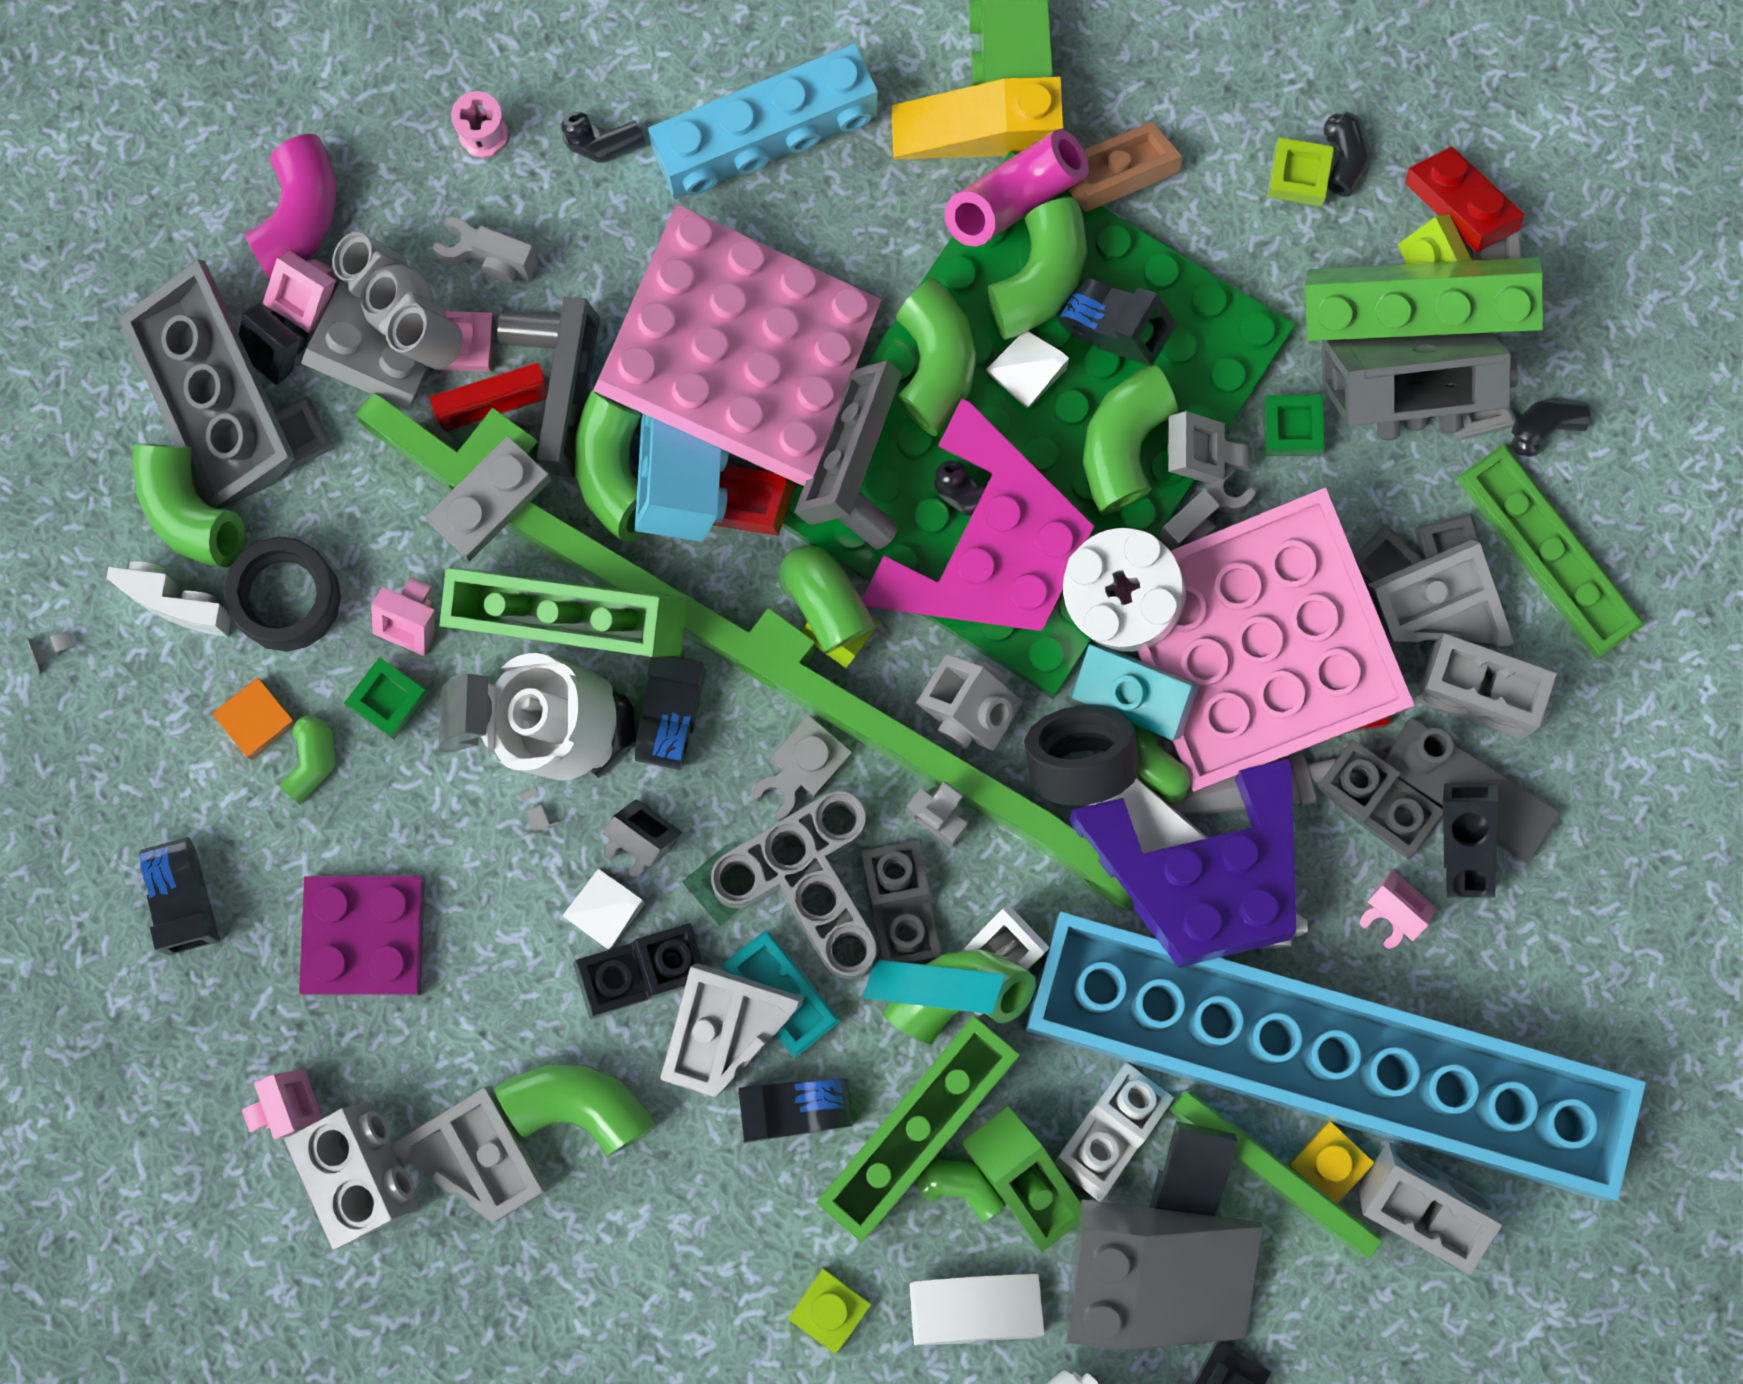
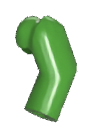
(315, 754)
(1160, 769)
(960, 1179)

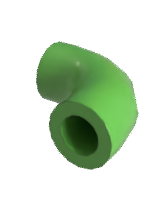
(1051, 271)
(945, 356)
(1117, 437)
(604, 464)
(176, 510)
(824, 596)
(926, 1022)
(575, 1097)

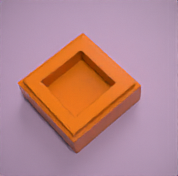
(254, 718)

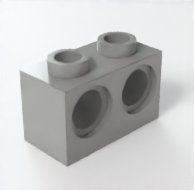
(1484, 687)
(339, 1182)
(1429, 1208)

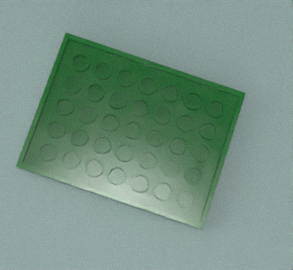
(1209, 360)

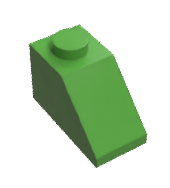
(1024, 1178)

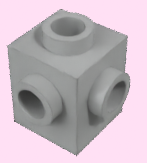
(981, 703)

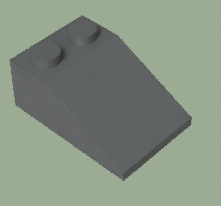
(1159, 1277)

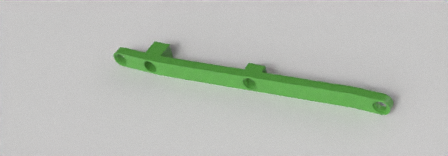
(769, 653)

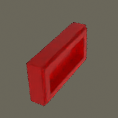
(501, 392)

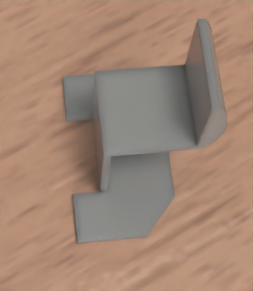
(59, 642)
(535, 814)

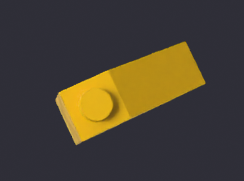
(978, 119)

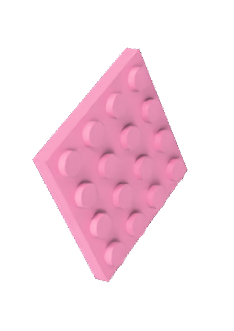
(739, 345)
(1275, 641)

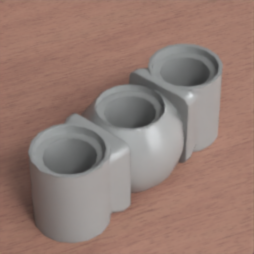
(397, 301)

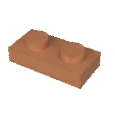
(1126, 165)

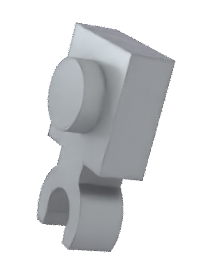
(806, 761)

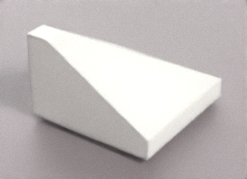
(1028, 368)
(604, 909)

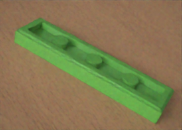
(1550, 551)
(1282, 1178)

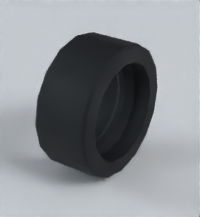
(257, 558)
(1083, 779)

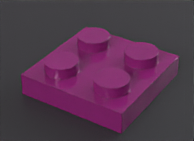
(362, 935)

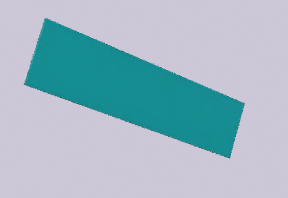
(934, 986)

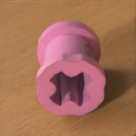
(466, 117)

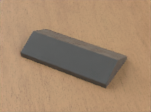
(207, 387)

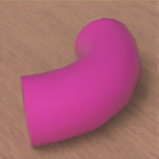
(1016, 188)
(304, 204)

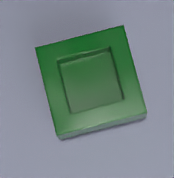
(1293, 425)
(386, 698)

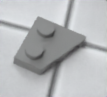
(359, 354)
(476, 1155)

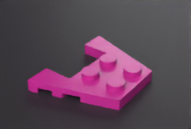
(1012, 550)

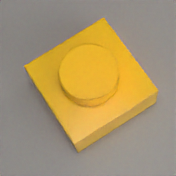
(1331, 1162)

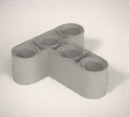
(808, 873)

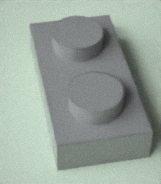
(488, 498)

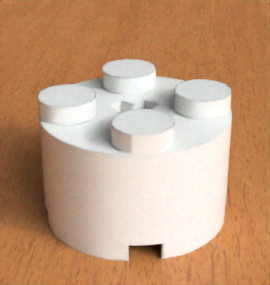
(1094, 574)
(550, 717)

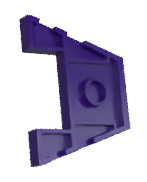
(1214, 891)

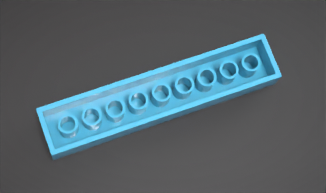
(1337, 1058)

